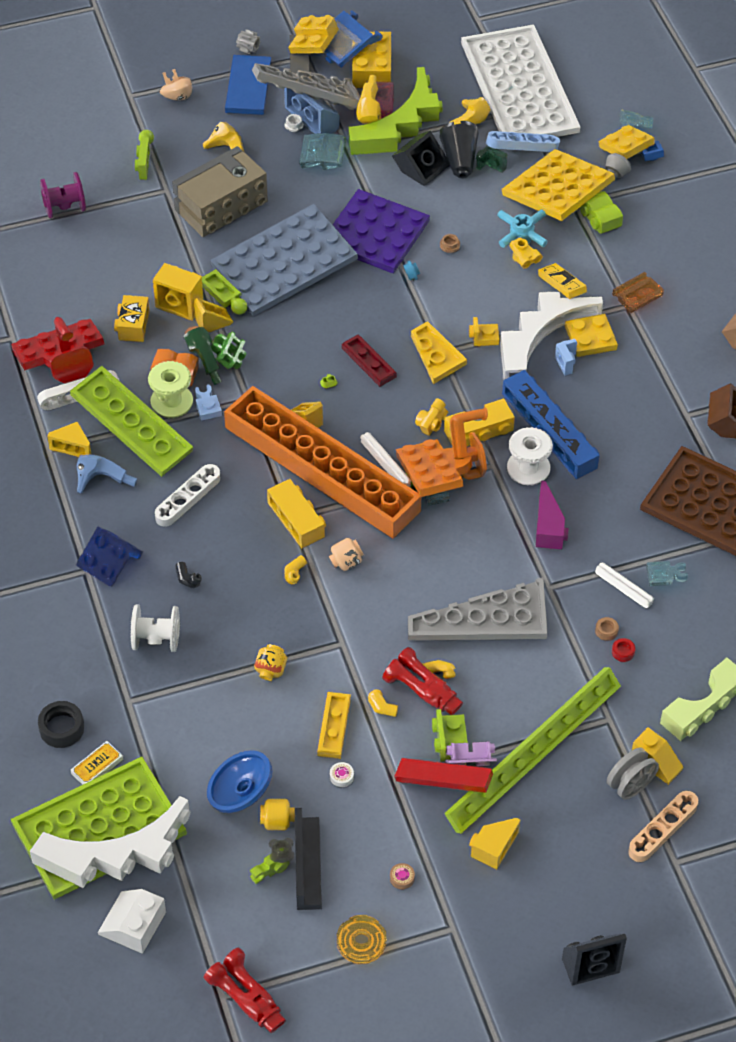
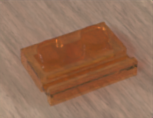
(638, 292)

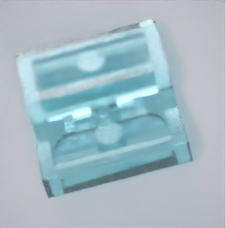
(322, 150)

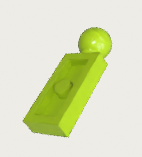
(146, 138)
(224, 292)

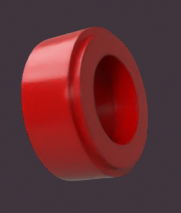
(623, 650)

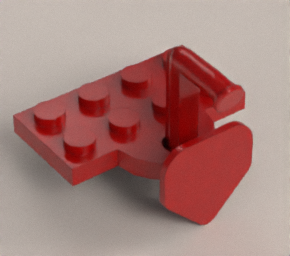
(61, 350)

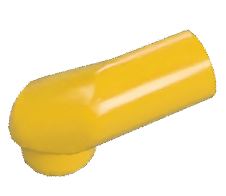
(292, 569)
(439, 666)
(379, 704)

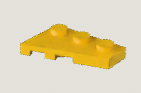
(436, 352)

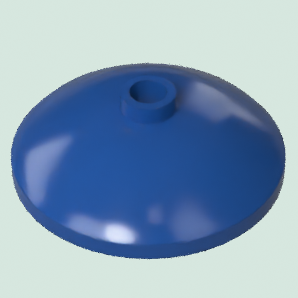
(239, 781)

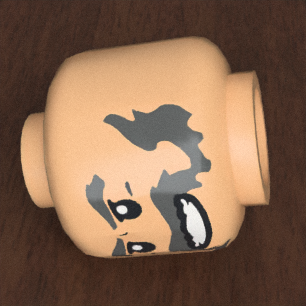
(346, 554)

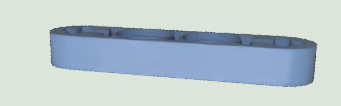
(522, 141)

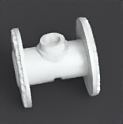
(529, 456)
(155, 632)

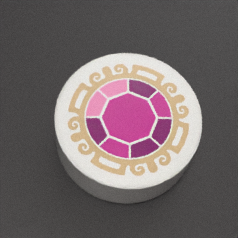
(341, 774)

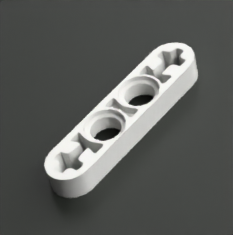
(49, 398)
(185, 493)

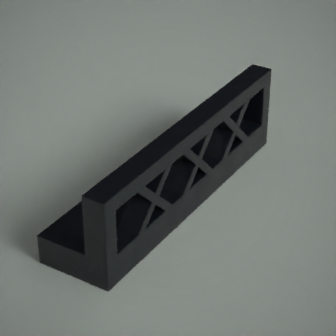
(307, 862)

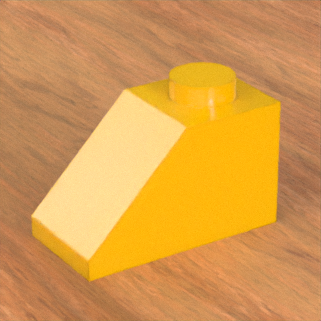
(661, 752)
(494, 841)

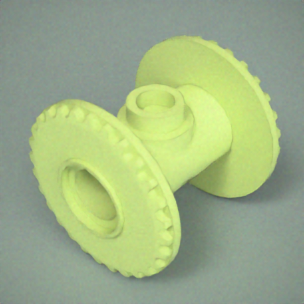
(170, 385)

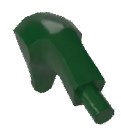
(199, 341)

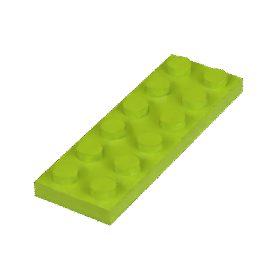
(131, 421)

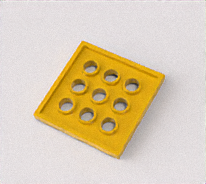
(558, 184)

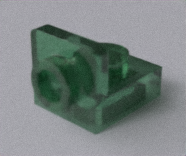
(492, 157)

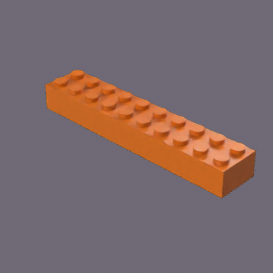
(323, 462)

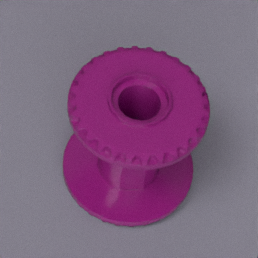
(63, 196)

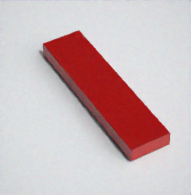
(444, 775)

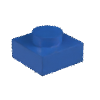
(653, 152)

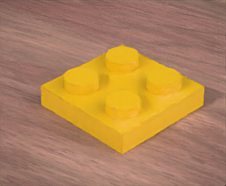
(626, 141)
(592, 335)

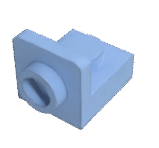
(565, 355)

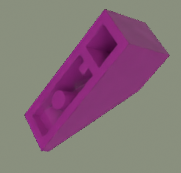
(550, 521)

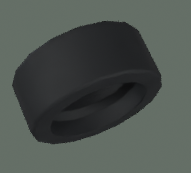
(65, 739)

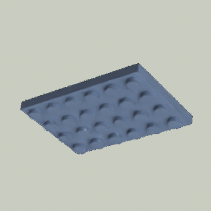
(284, 259)

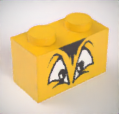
(133, 318)

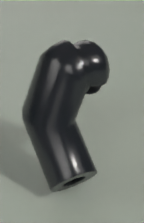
(185, 578)

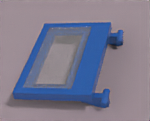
(349, 39)

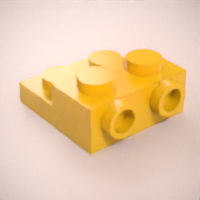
(313, 34)

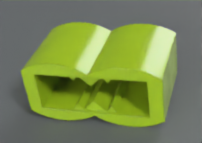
(602, 213)

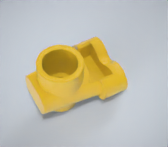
(524, 253)
(433, 419)

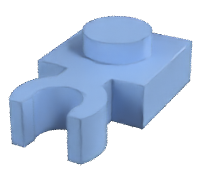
(207, 405)

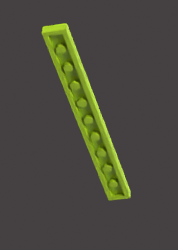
(534, 749)

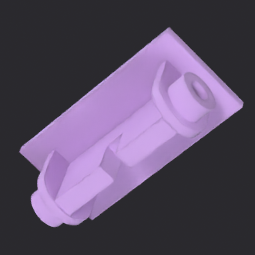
(481, 753)

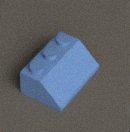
(314, 113)

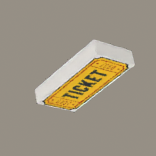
(97, 763)

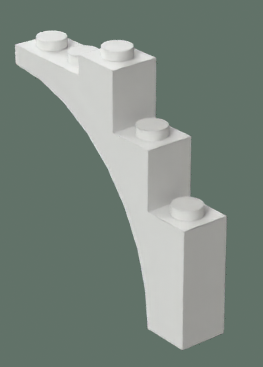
(535, 325)
(116, 857)

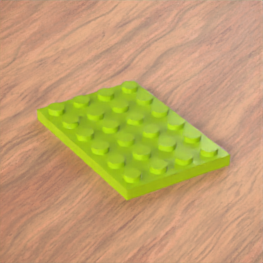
(96, 812)

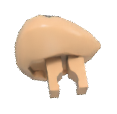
(177, 89)

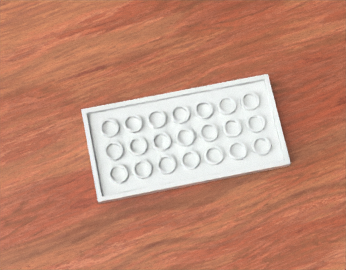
(520, 60)

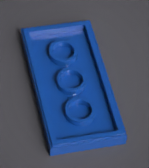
(244, 91)

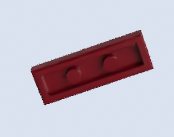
(369, 360)

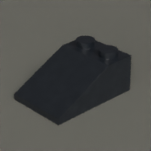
(594, 958)

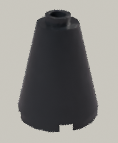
(460, 146)

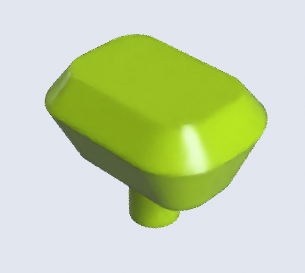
(328, 381)

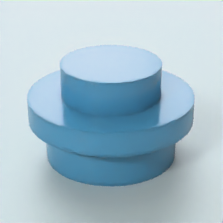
(411, 270)

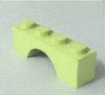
(685, 716)

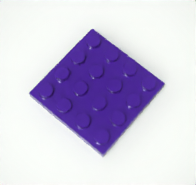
(380, 229)

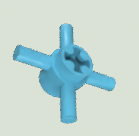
(523, 227)

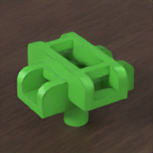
(226, 349)

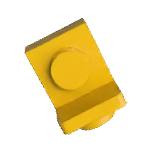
(484, 333)

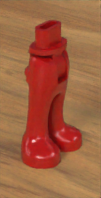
(432, 690)
(255, 1003)

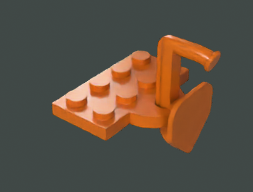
(439, 469)

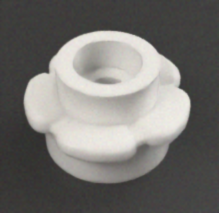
(294, 123)

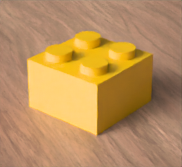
(176, 290)

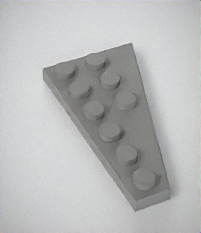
(311, 83)
(490, 616)

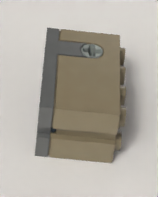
(220, 191)

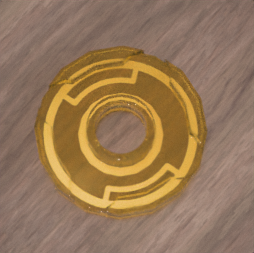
(364, 952)

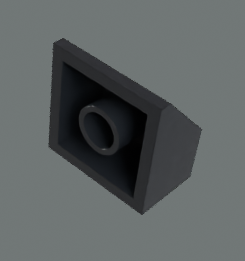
(421, 158)

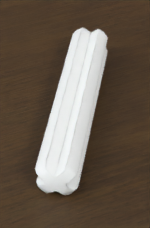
(624, 585)

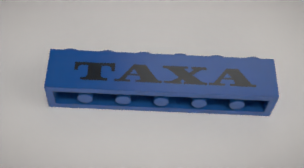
(541, 413)

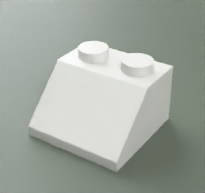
(134, 919)

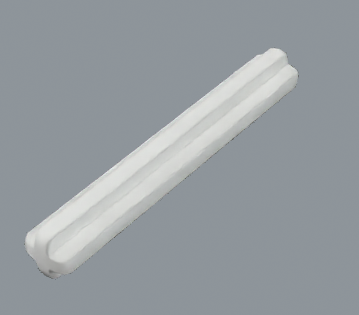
(384, 458)

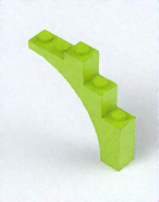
(386, 133)

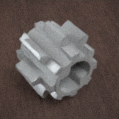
(248, 41)

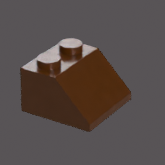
(723, 411)

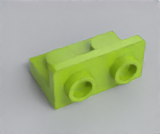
(449, 730)

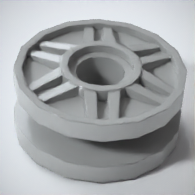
(632, 773)

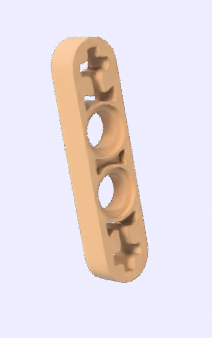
(666, 828)

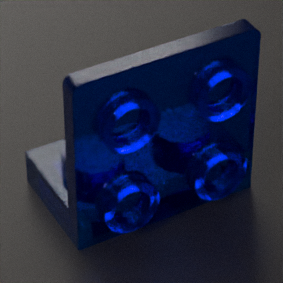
(106, 555)

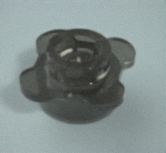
(281, 856)

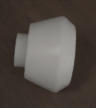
(618, 165)

